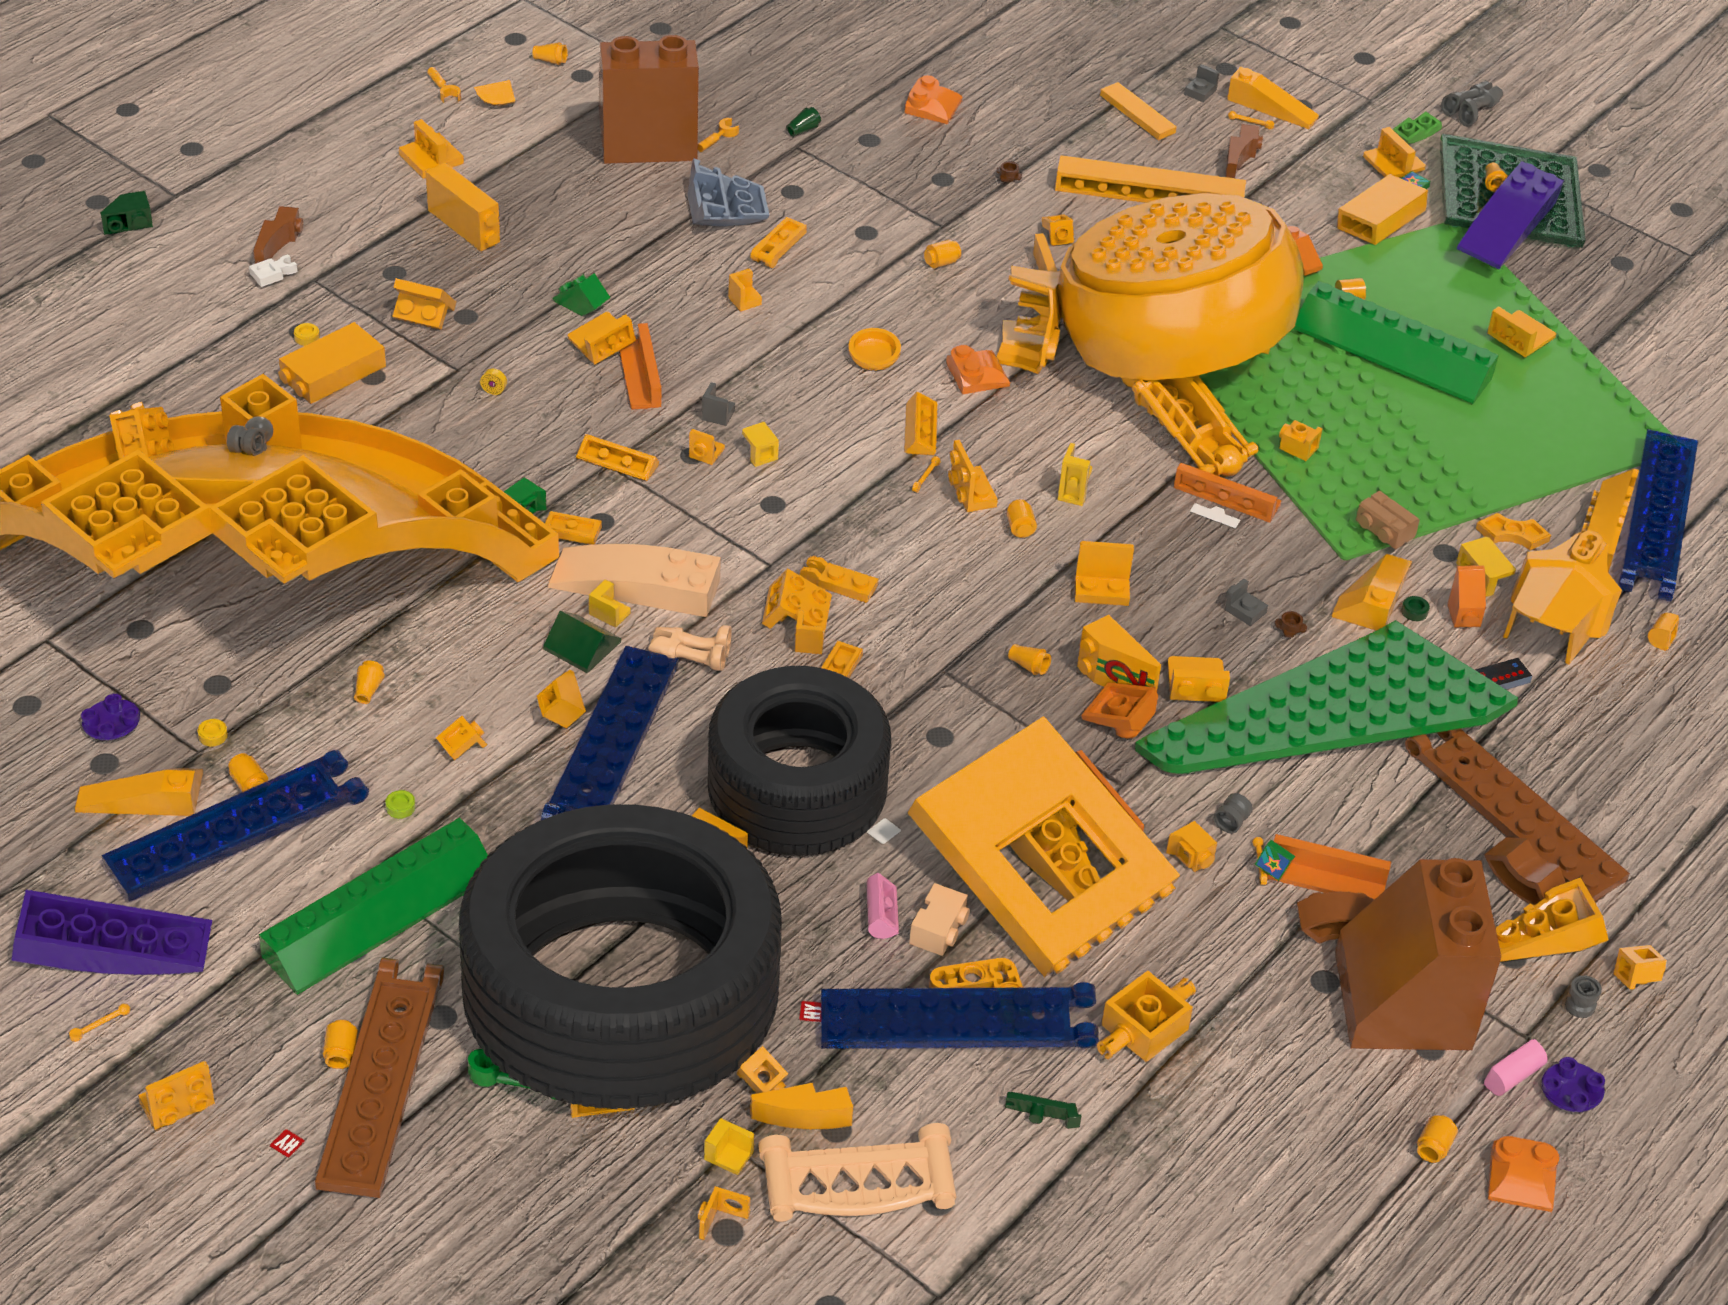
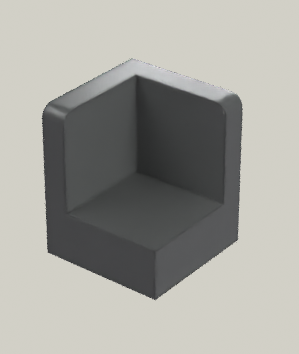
(715, 408)

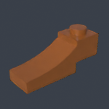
(1242, 148)
(278, 233)

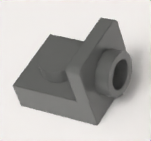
(1204, 84)
(1243, 604)

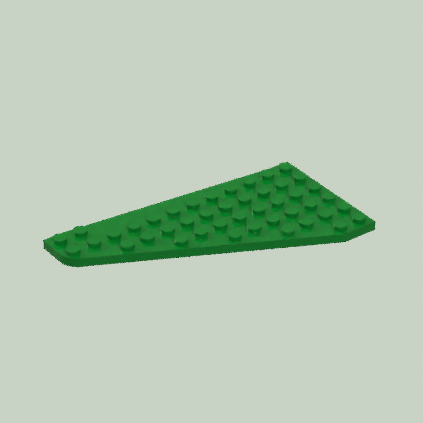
(1353, 696)

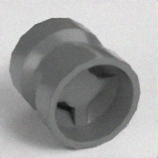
(247, 441)
(1233, 813)
(1583, 996)

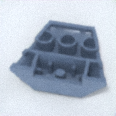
(724, 200)

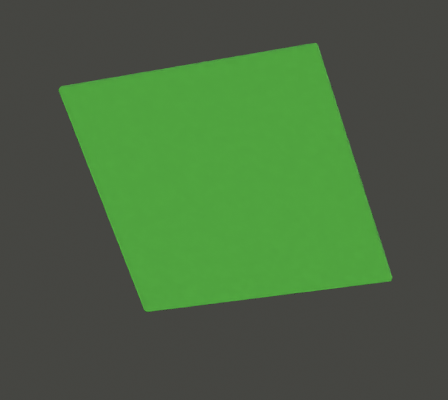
(1447, 461)

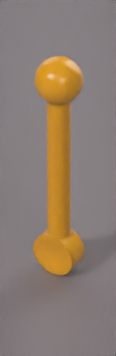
(1268, 124)
(935, 461)
(1258, 843)
(76, 1034)

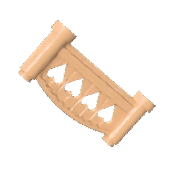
(926, 1158)

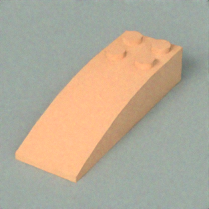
(642, 575)

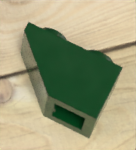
(127, 213)

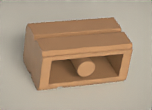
(1387, 520)

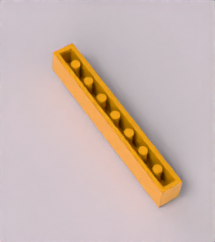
(1137, 182)

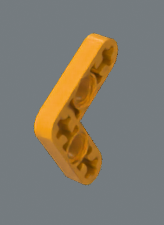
(985, 969)

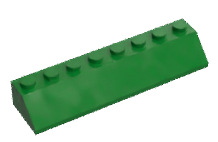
(1396, 342)
(373, 907)

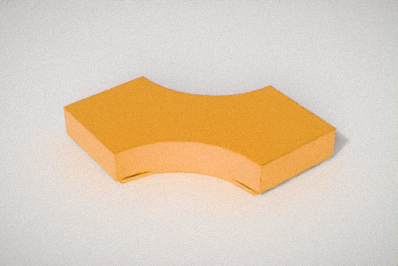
(1524, 533)

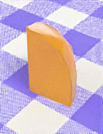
(496, 93)

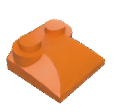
(932, 101)
(976, 370)
(1123, 707)
(1523, 1173)

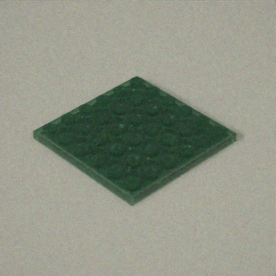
(1466, 193)

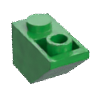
(582, 294)

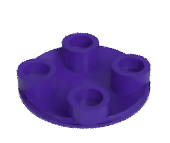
(110, 718)
(1573, 1086)

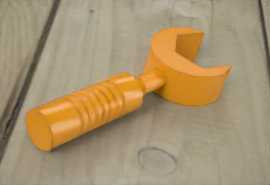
(446, 90)
(724, 130)

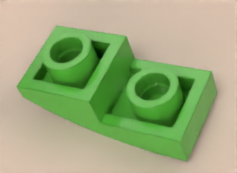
(1418, 129)

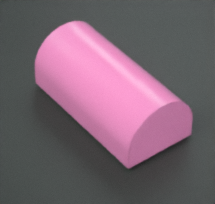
(882, 907)
(1515, 1068)

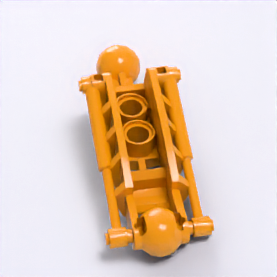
(1183, 406)

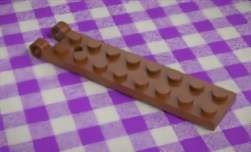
(1517, 809)
(378, 1082)

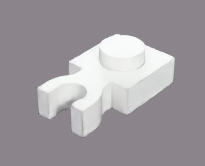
(272, 271)

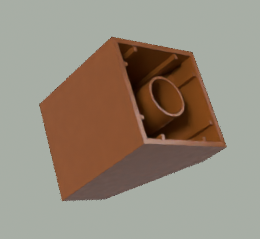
(648, 100)
(1420, 960)

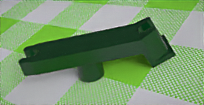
(1041, 1107)

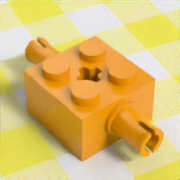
(1146, 1016)

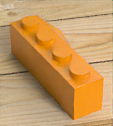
(1610, 509)

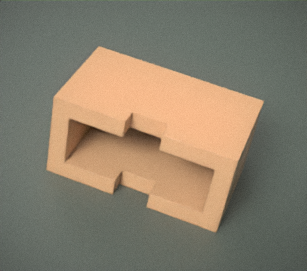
(939, 923)

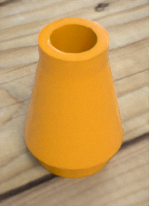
(553, 53)
(1494, 176)
(1032, 659)
(368, 679)

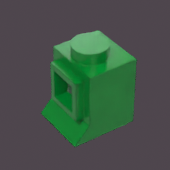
(528, 495)

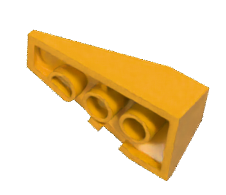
(153, 793)
(1058, 855)

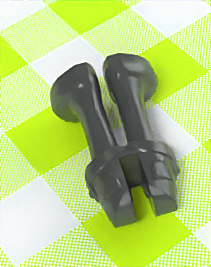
(1469, 101)

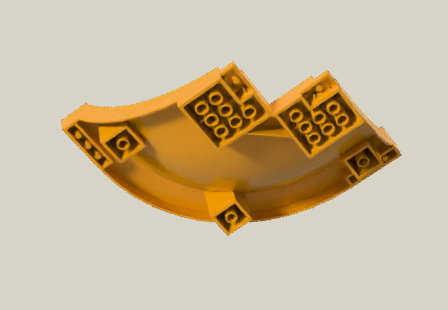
(301, 507)

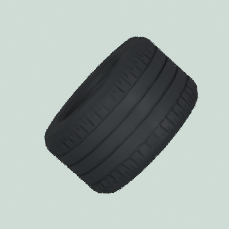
(793, 806)

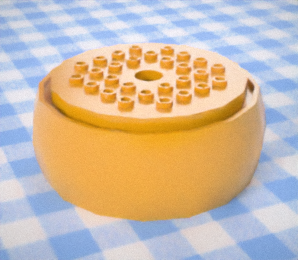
(1181, 286)

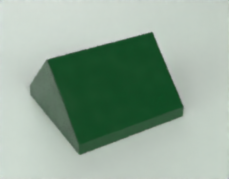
(579, 641)

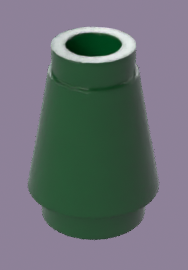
(804, 121)

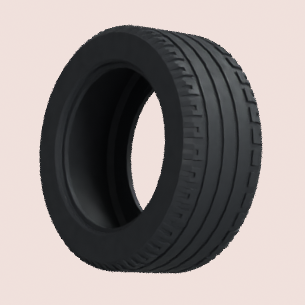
(620, 1041)

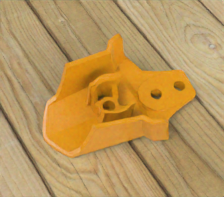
(1032, 340)
(1568, 590)

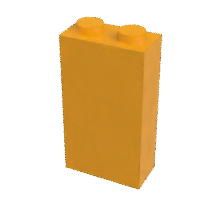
(463, 206)
(1382, 209)
(332, 362)

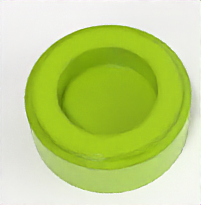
(400, 804)

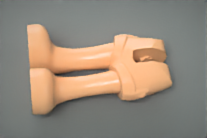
(679, 644)

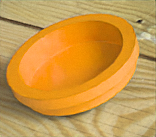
(874, 348)

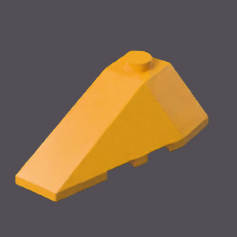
(1262, 95)
(1374, 594)
(1556, 925)

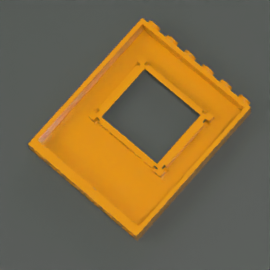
(1009, 795)

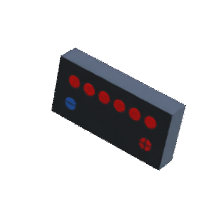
(1507, 673)

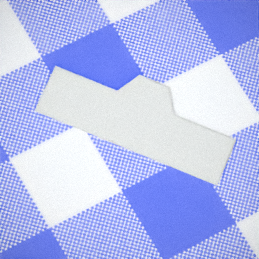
(1216, 514)

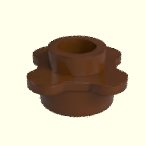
(1009, 171)
(1291, 624)

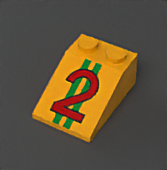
(1114, 656)

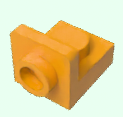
(1059, 228)
(460, 737)

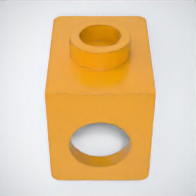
(702, 447)
(718, 1202)

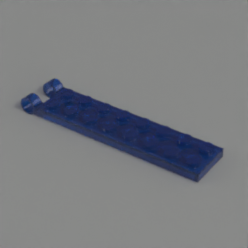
(1659, 512)
(614, 732)
(232, 825)
(956, 1017)

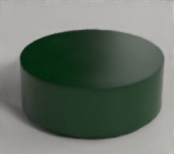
(1415, 608)

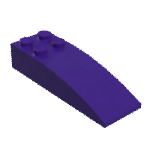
(1511, 214)
(107, 937)

